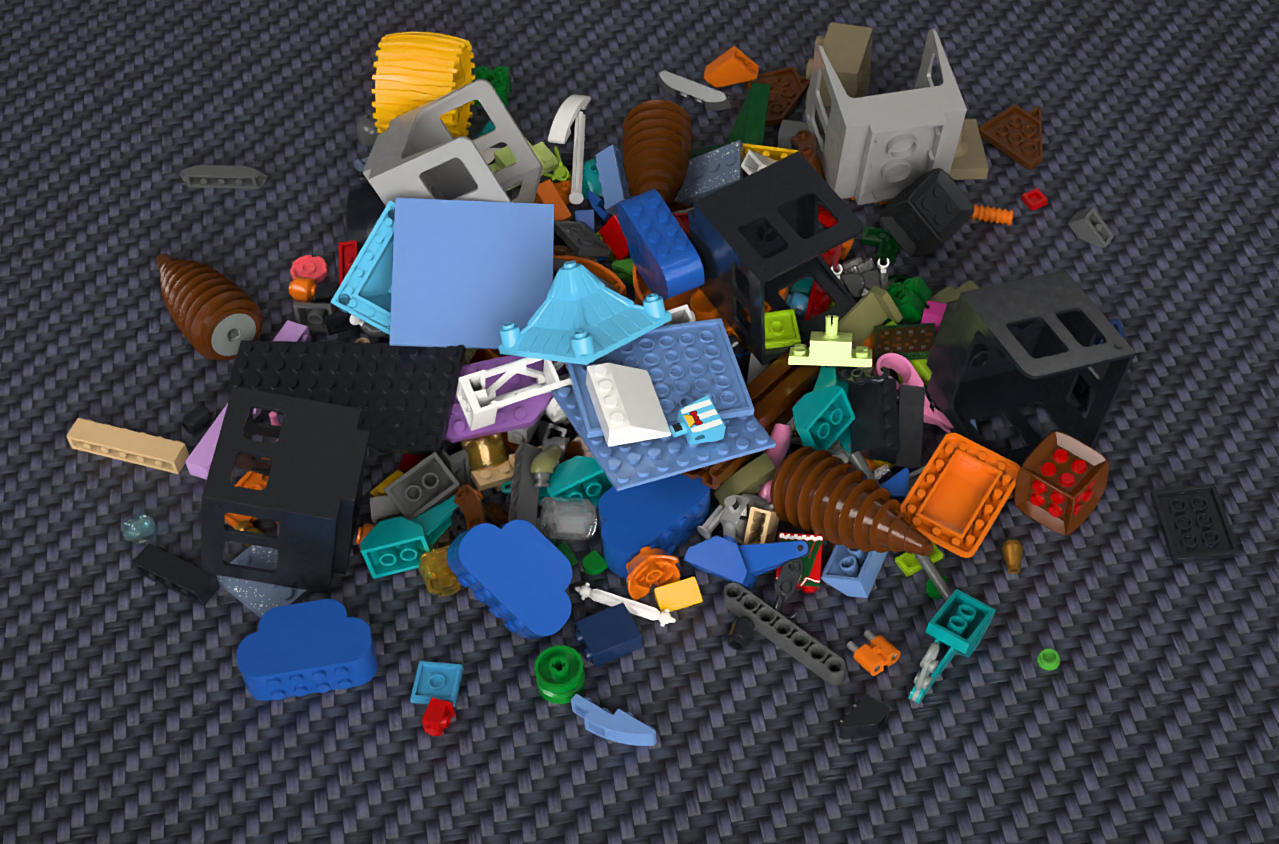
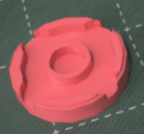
(309, 267)

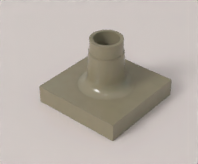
(969, 157)

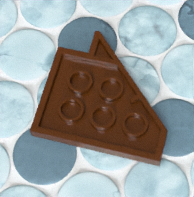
(785, 92)
(1016, 134)

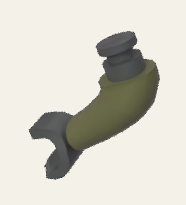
(546, 460)

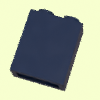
(608, 635)

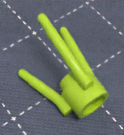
(560, 171)

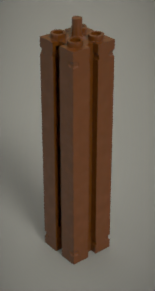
(773, 397)

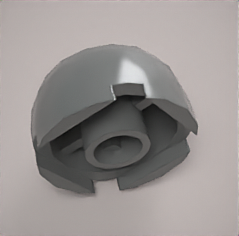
(366, 129)

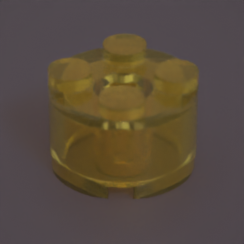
(485, 451)
(437, 573)

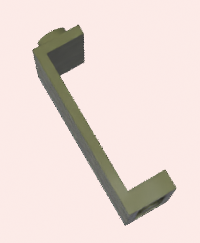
(867, 313)

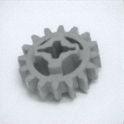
(856, 265)

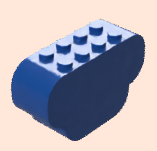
(659, 245)
(650, 515)
(515, 575)
(306, 651)

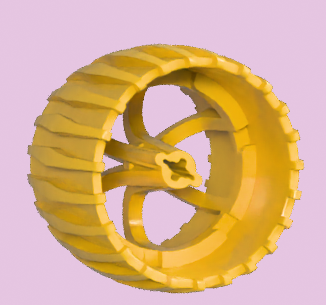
(417, 70)

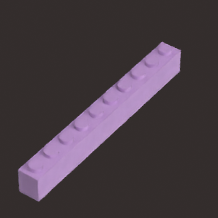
(201, 457)

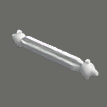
(632, 606)

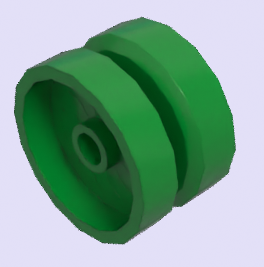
(559, 674)

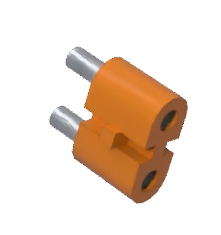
(876, 655)

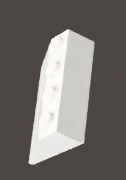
(625, 404)

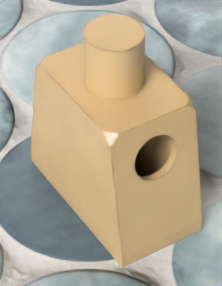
(761, 525)

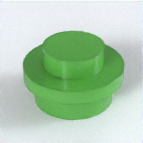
(1048, 659)

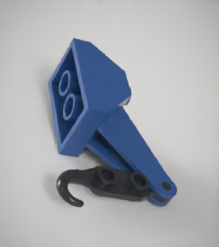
(743, 563)

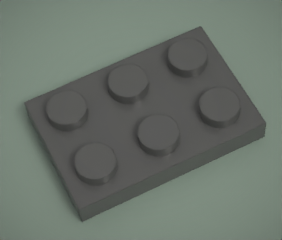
(581, 239)

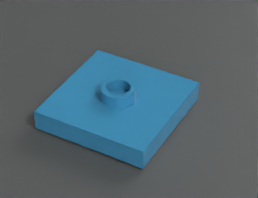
(436, 681)

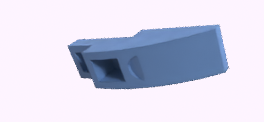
(620, 727)

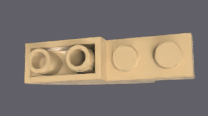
(494, 476)

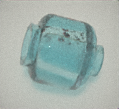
(139, 529)

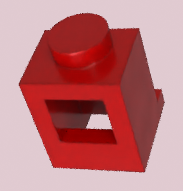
(437, 716)

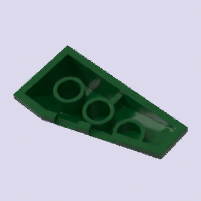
(752, 118)

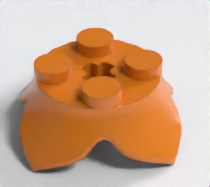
(649, 569)

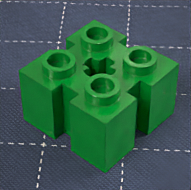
(499, 79)
(910, 299)

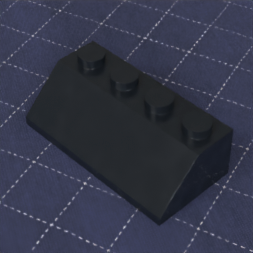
(876, 421)

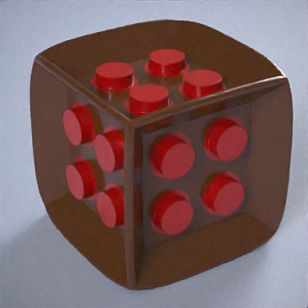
(1061, 482)

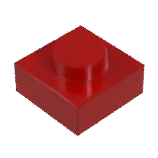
(1034, 199)

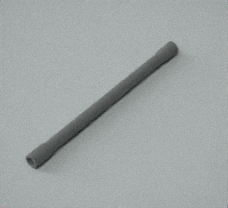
(861, 465)

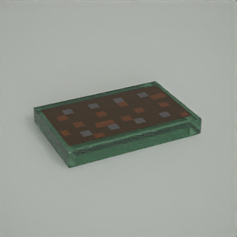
(907, 340)

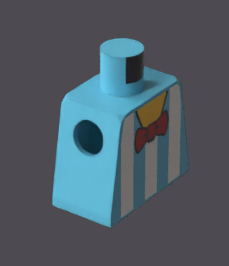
(699, 422)

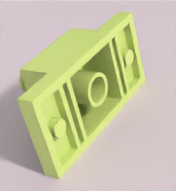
(505, 157)
(830, 349)

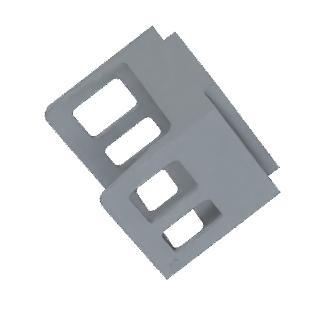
(888, 139)
(425, 161)

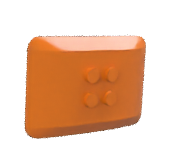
(960, 494)

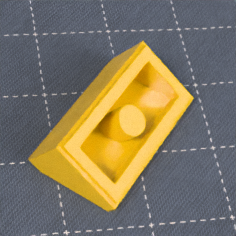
(678, 595)

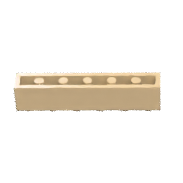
(128, 445)

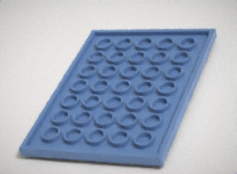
(683, 366)

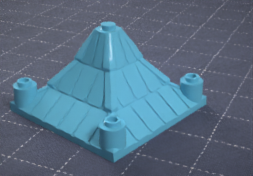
(368, 283)
(581, 320)

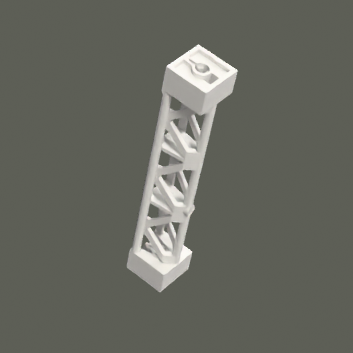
(482, 404)

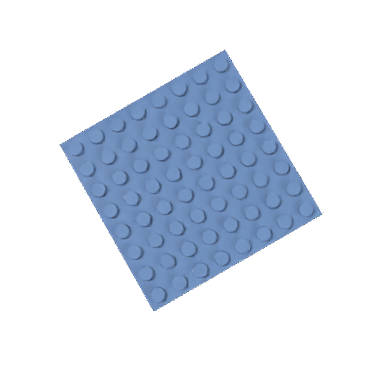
(467, 270)
(666, 456)

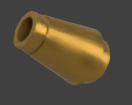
(1012, 554)

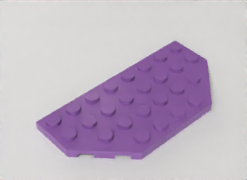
(512, 416)

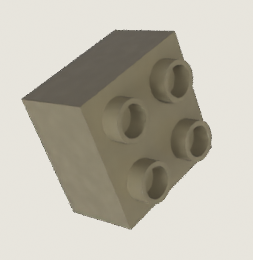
(850, 56)

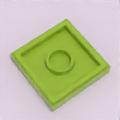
(781, 329)

